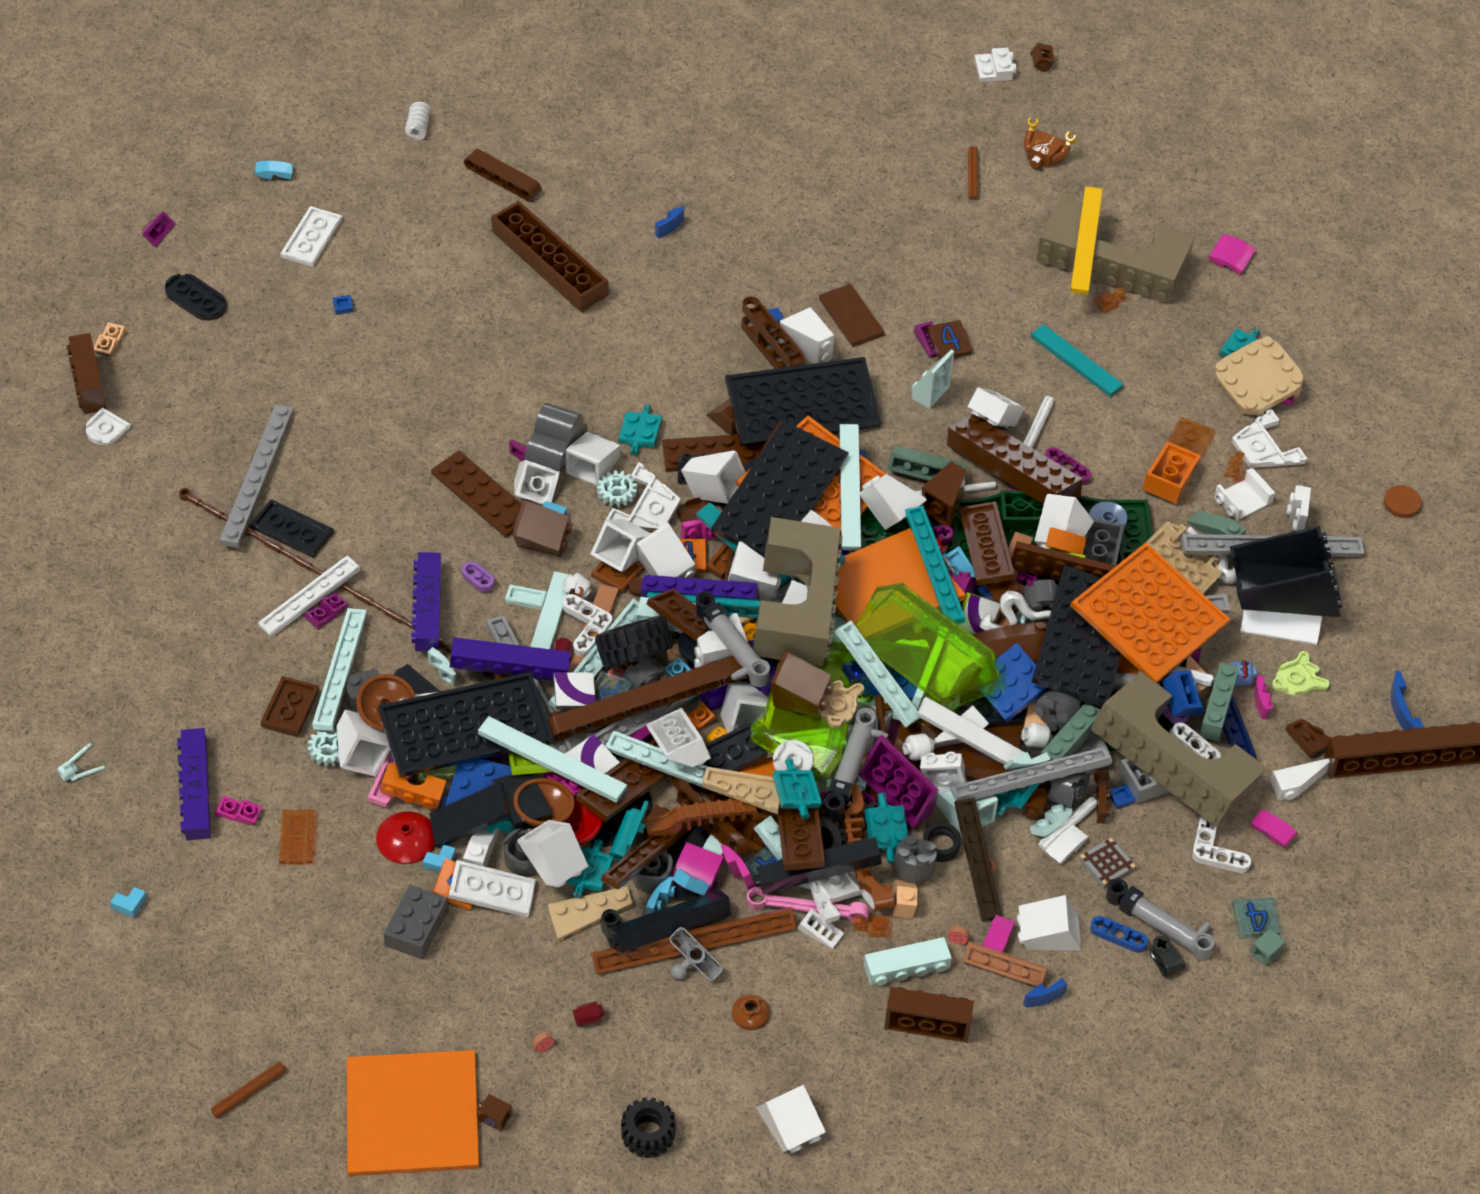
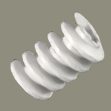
(418, 120)

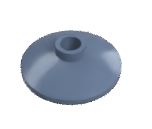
(1109, 511)

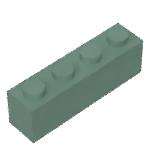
(917, 463)
(1219, 701)
(1073, 734)

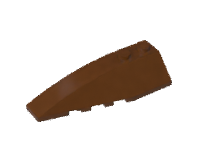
(1027, 636)

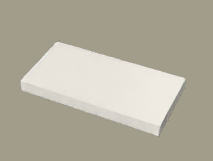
(311, 236)
(492, 888)

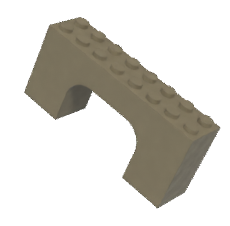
(1146, 272)
(812, 556)
(1206, 785)

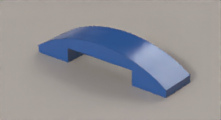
(1399, 705)

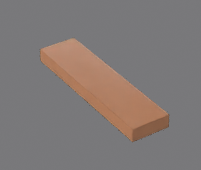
(1005, 964)

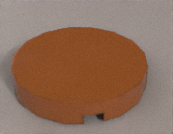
(1402, 501)

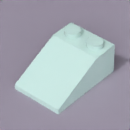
(934, 381)

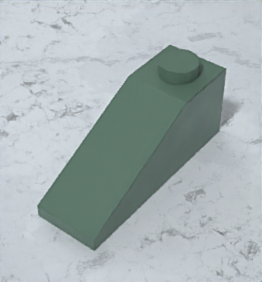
(1214, 524)

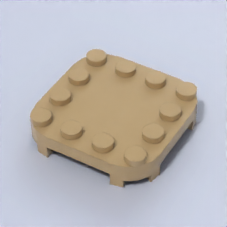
(1259, 376)
(1197, 569)

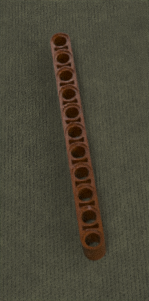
(644, 698)

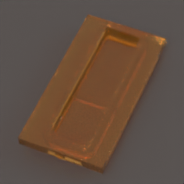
(297, 837)

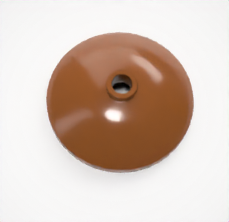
(378, 691)
(556, 795)

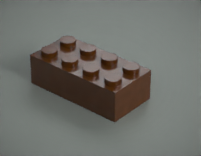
(85, 373)
(929, 1014)

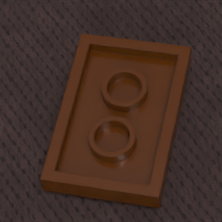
(290, 706)

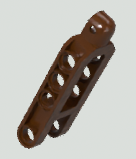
(762, 336)
(725, 832)

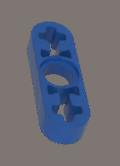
(1102, 933)

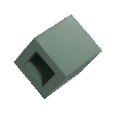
(1268, 947)

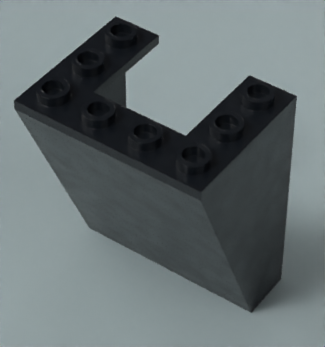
(1287, 574)

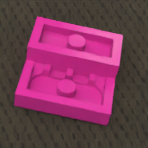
(1232, 253)
(699, 863)
(737, 866)

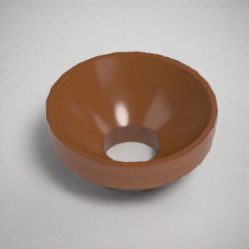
(750, 1019)

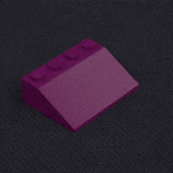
(893, 774)

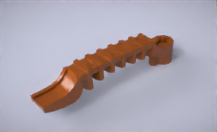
(671, 822)
(854, 824)

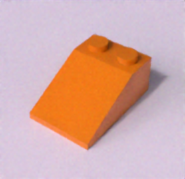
(1171, 472)

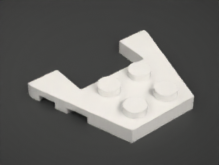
(1261, 449)
(655, 504)
(833, 890)

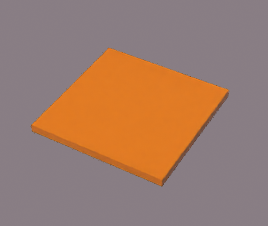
(883, 564)
(1150, 612)
(411, 1113)

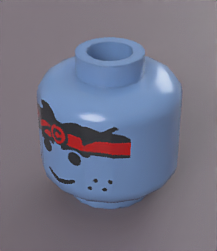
(1246, 672)

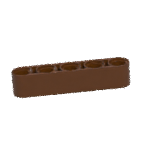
(502, 174)

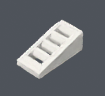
(810, 930)

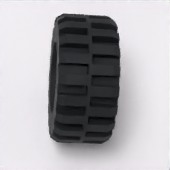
(634, 641)

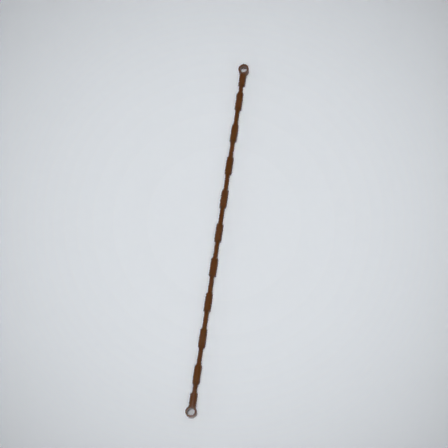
(304, 563)

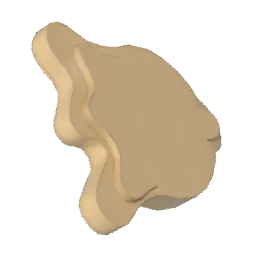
(841, 704)

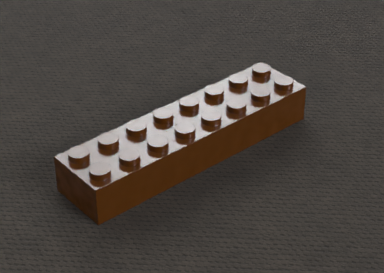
(549, 256)
(1012, 459)
(1403, 750)

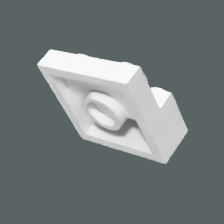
(995, 66)
(1299, 507)
(943, 770)

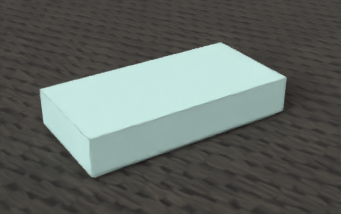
(525, 597)

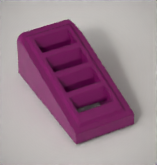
(918, 331)

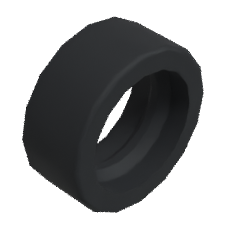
(948, 830)

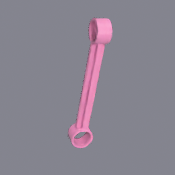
(855, 909)

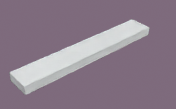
(309, 596)
(967, 731)

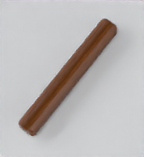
(973, 172)
(247, 1090)

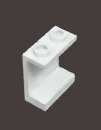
(1245, 496)

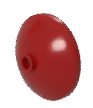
(584, 823)
(409, 845)

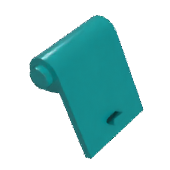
(628, 832)

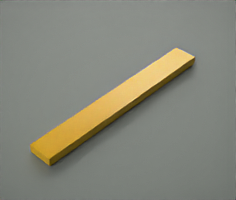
(1086, 240)

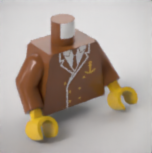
(1045, 148)

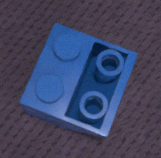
(1185, 694)

